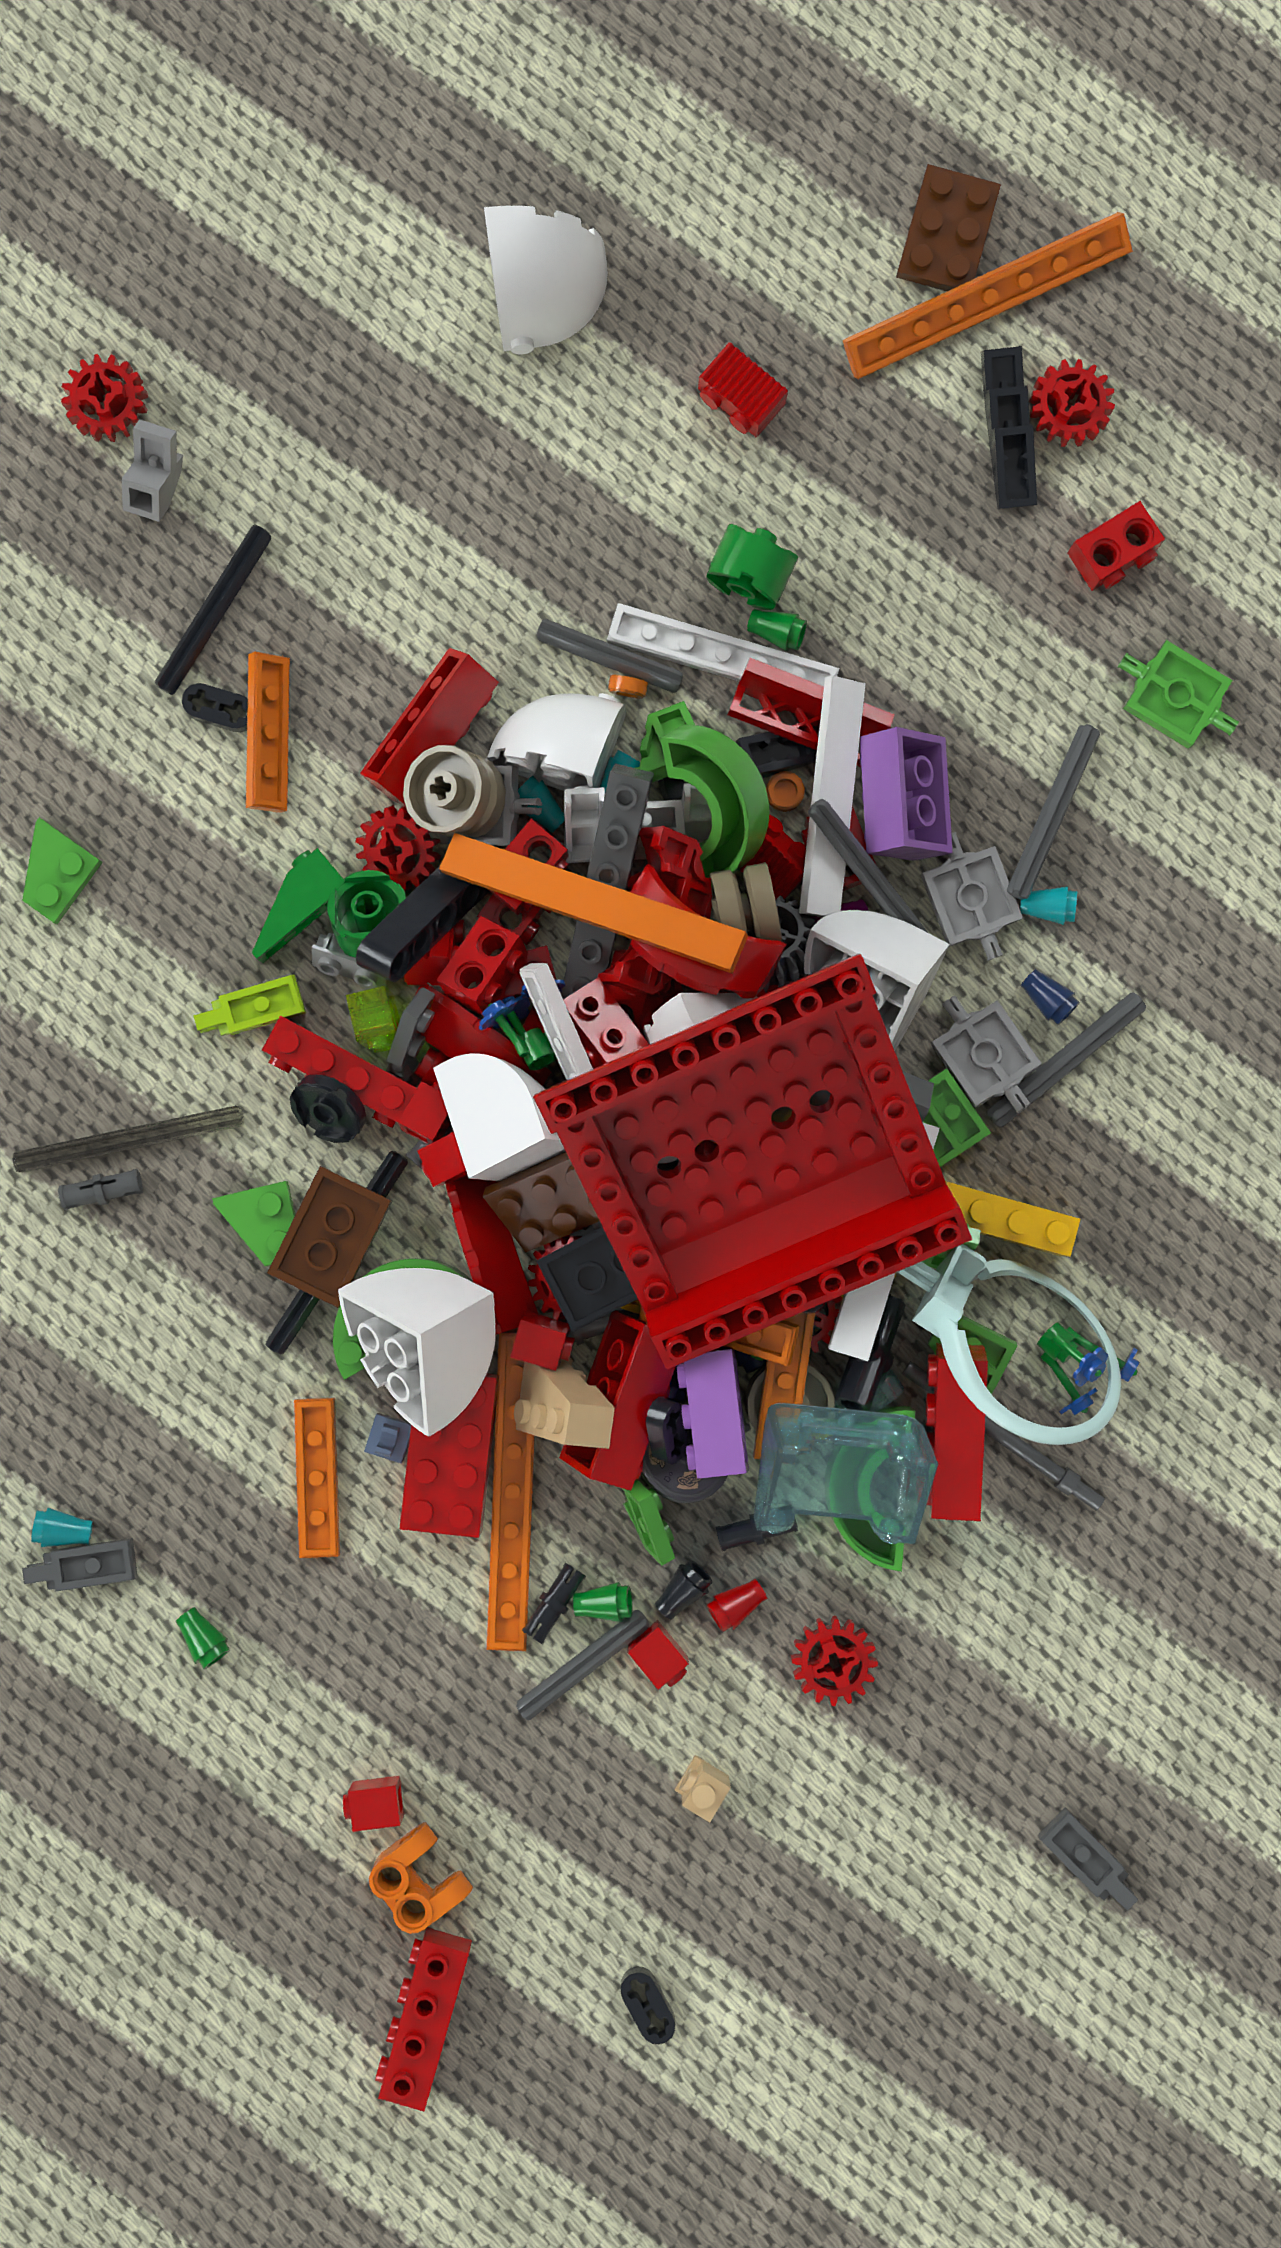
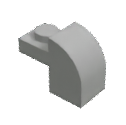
(154, 473)

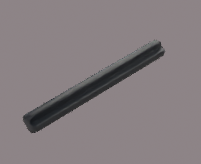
(213, 609)

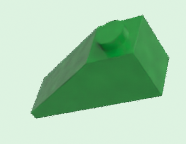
(298, 902)

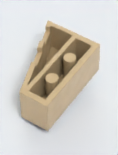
(563, 1407)

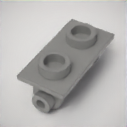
(332, 961)

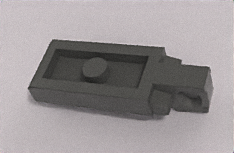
(408, 1036)
(85, 1565)
(1087, 1858)

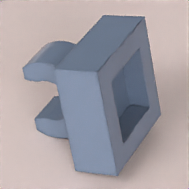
(388, 1438)

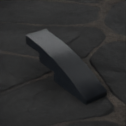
(1009, 427)
(768, 752)

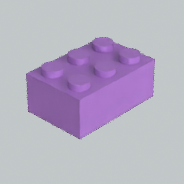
(905, 794)
(714, 1415)

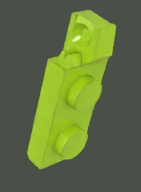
(253, 1007)

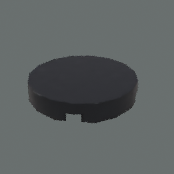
(328, 1108)

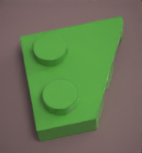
(643, 1510)

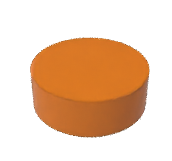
(627, 686)
(785, 791)

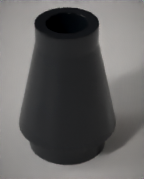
(684, 1589)

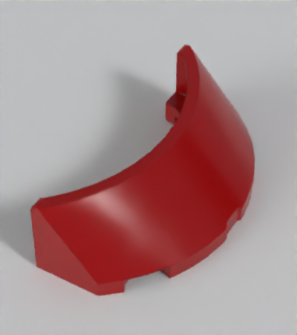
(682, 872)
(751, 972)
(458, 1033)
(490, 1252)

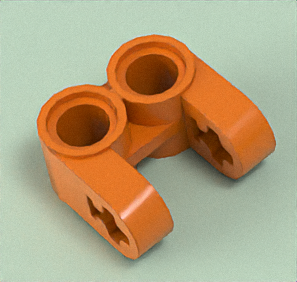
(411, 1887)

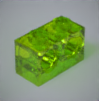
(374, 1017)

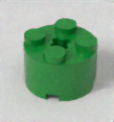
(751, 566)
(360, 906)

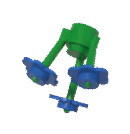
(531, 1044)
(1062, 1345)

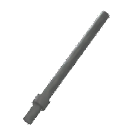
(1065, 1479)

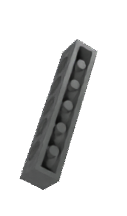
(609, 864)

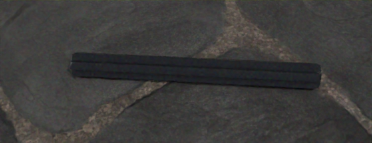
(304, 1302)

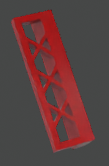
(785, 691)

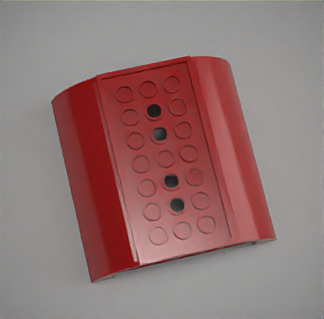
(777, 1207)

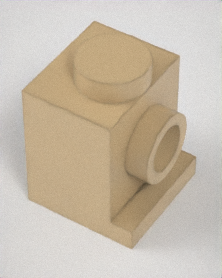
(703, 1788)

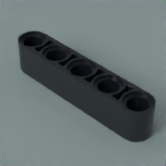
(417, 925)

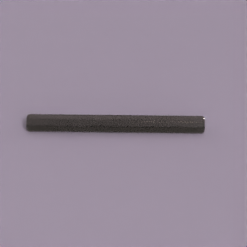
(128, 1139)

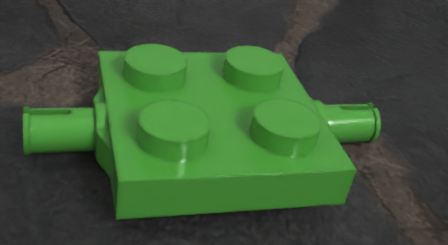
(1177, 694)

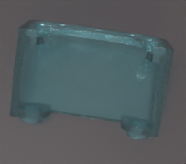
(844, 1468)

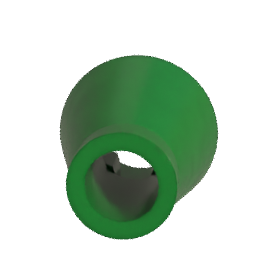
(778, 628)
(606, 1603)
(203, 1640)

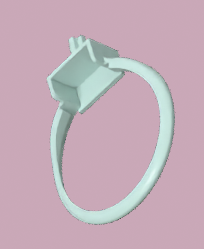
(942, 1309)

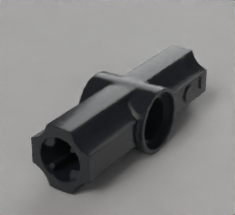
(863, 1377)

